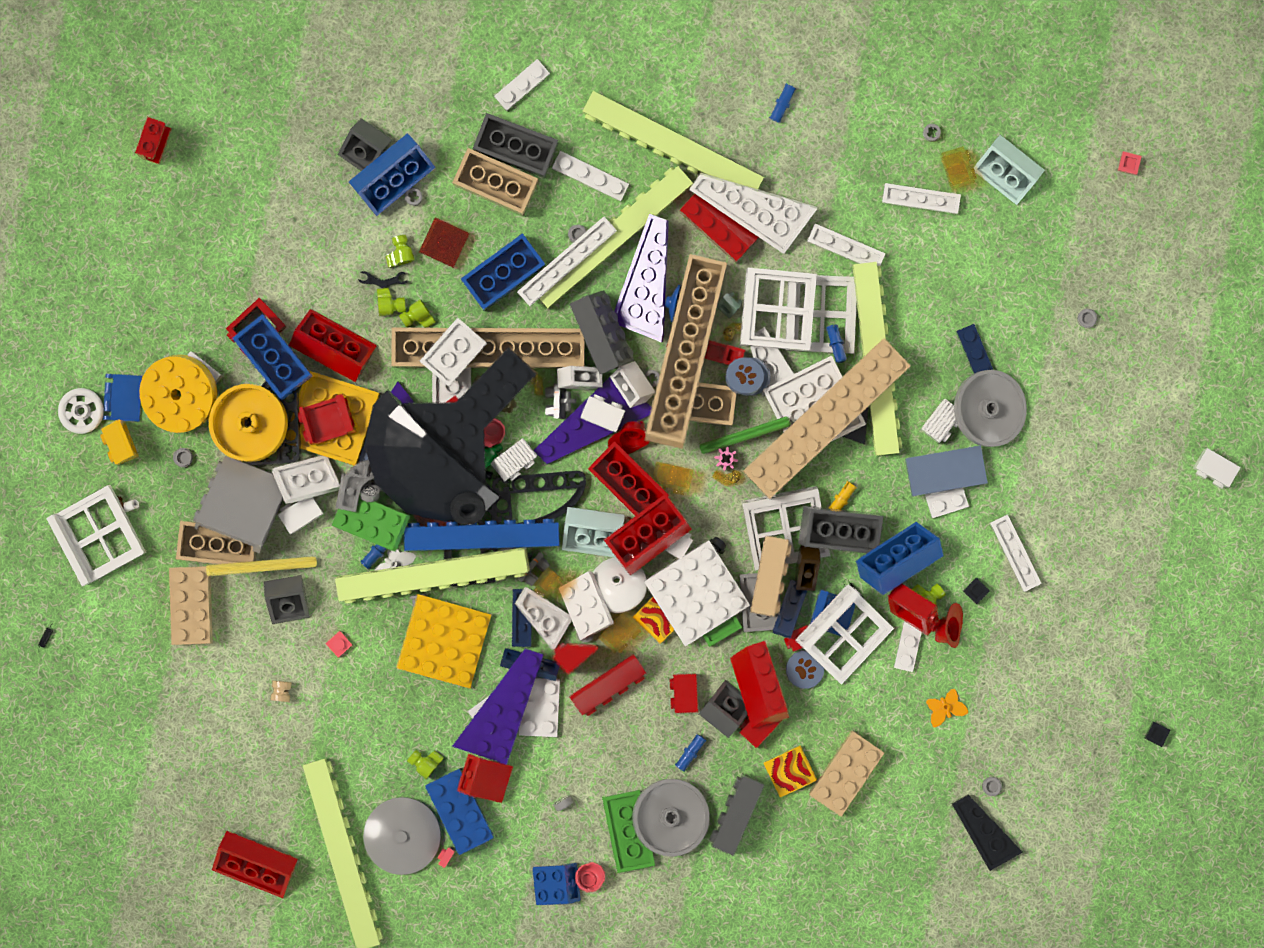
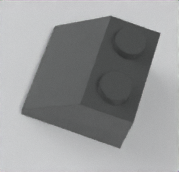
(363, 145)
(286, 599)
(725, 709)

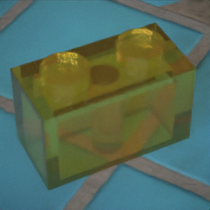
(958, 168)
(673, 477)
(547, 583)
(620, 632)

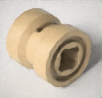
(280, 691)

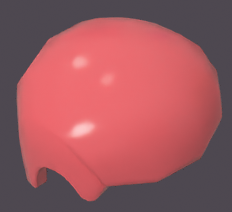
(494, 433)
(590, 877)

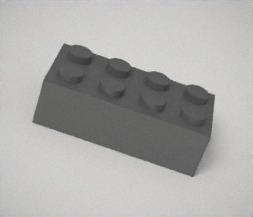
(515, 145)
(602, 331)
(840, 529)
(737, 814)

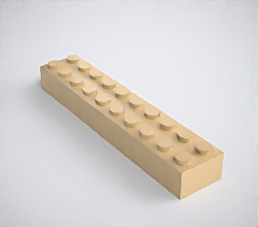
(534, 345)
(685, 351)
(826, 418)

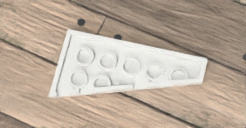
(763, 213)

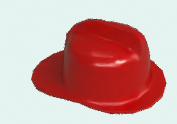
(630, 437)
(950, 626)

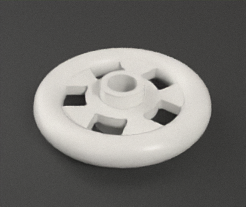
(71, 397)

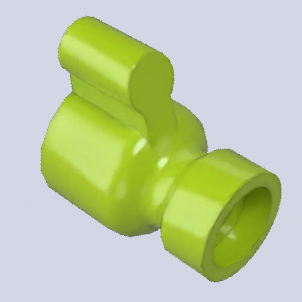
(402, 255)
(387, 305)
(419, 313)
(933, 595)
(425, 765)

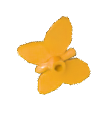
(945, 706)

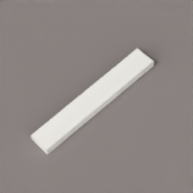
(567, 261)

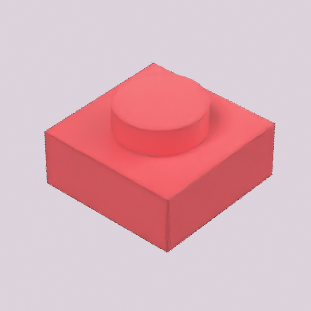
(1129, 163)
(339, 644)
(445, 856)

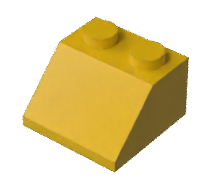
(119, 442)

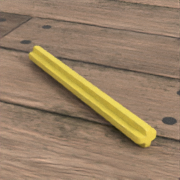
(258, 566)

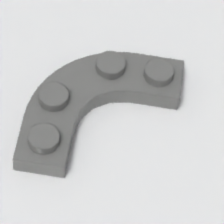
(352, 484)

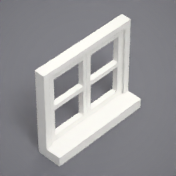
(750, 307)
(792, 320)
(778, 501)
(73, 548)
(828, 618)

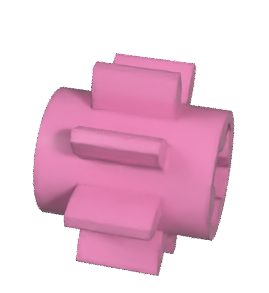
(725, 463)

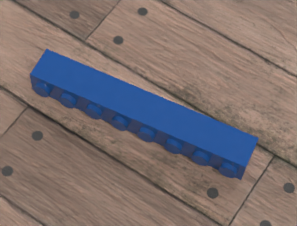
(481, 536)

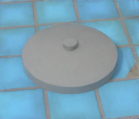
(990, 408)
(670, 817)
(402, 835)

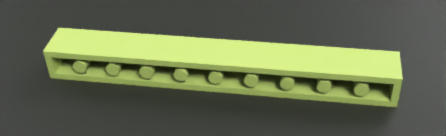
(666, 142)
(627, 225)
(872, 331)
(432, 574)
(341, 853)

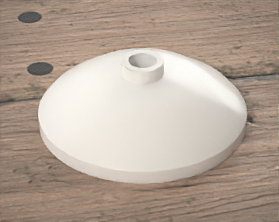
(624, 594)

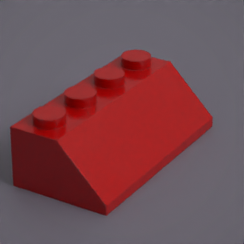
(718, 227)
(332, 345)
(626, 479)
(647, 534)
(573, 654)
(607, 685)
(759, 685)
(254, 864)

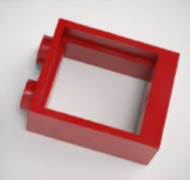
(259, 303)
(913, 609)

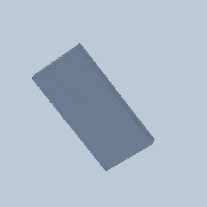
(946, 470)

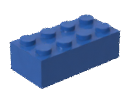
(392, 174)
(503, 272)
(272, 357)
(899, 558)
(459, 813)

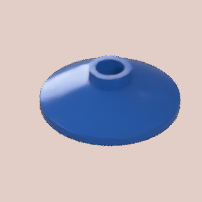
(671, 302)

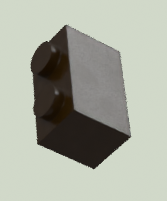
(807, 568)

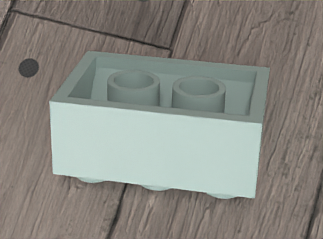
(1008, 169)
(587, 530)

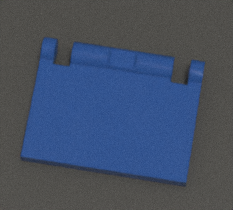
(122, 397)

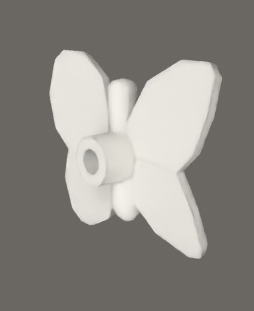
(397, 559)

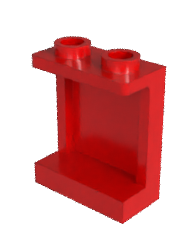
(153, 140)
(327, 420)
(484, 778)

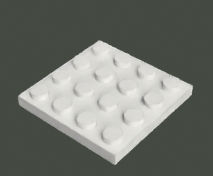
(803, 389)
(696, 593)

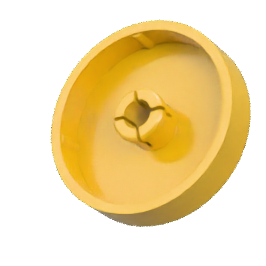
(161, 385)
(267, 418)

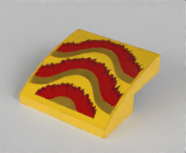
(654, 621)
(790, 771)

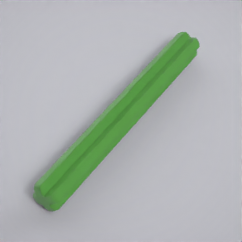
(745, 435)

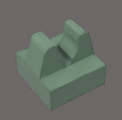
(729, 305)

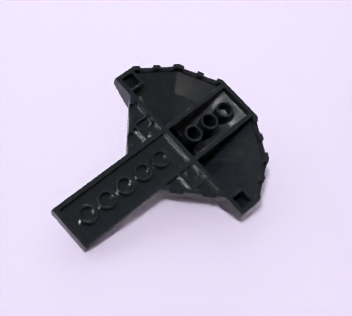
(437, 450)

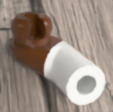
(130, 505)

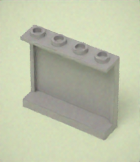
(240, 503)

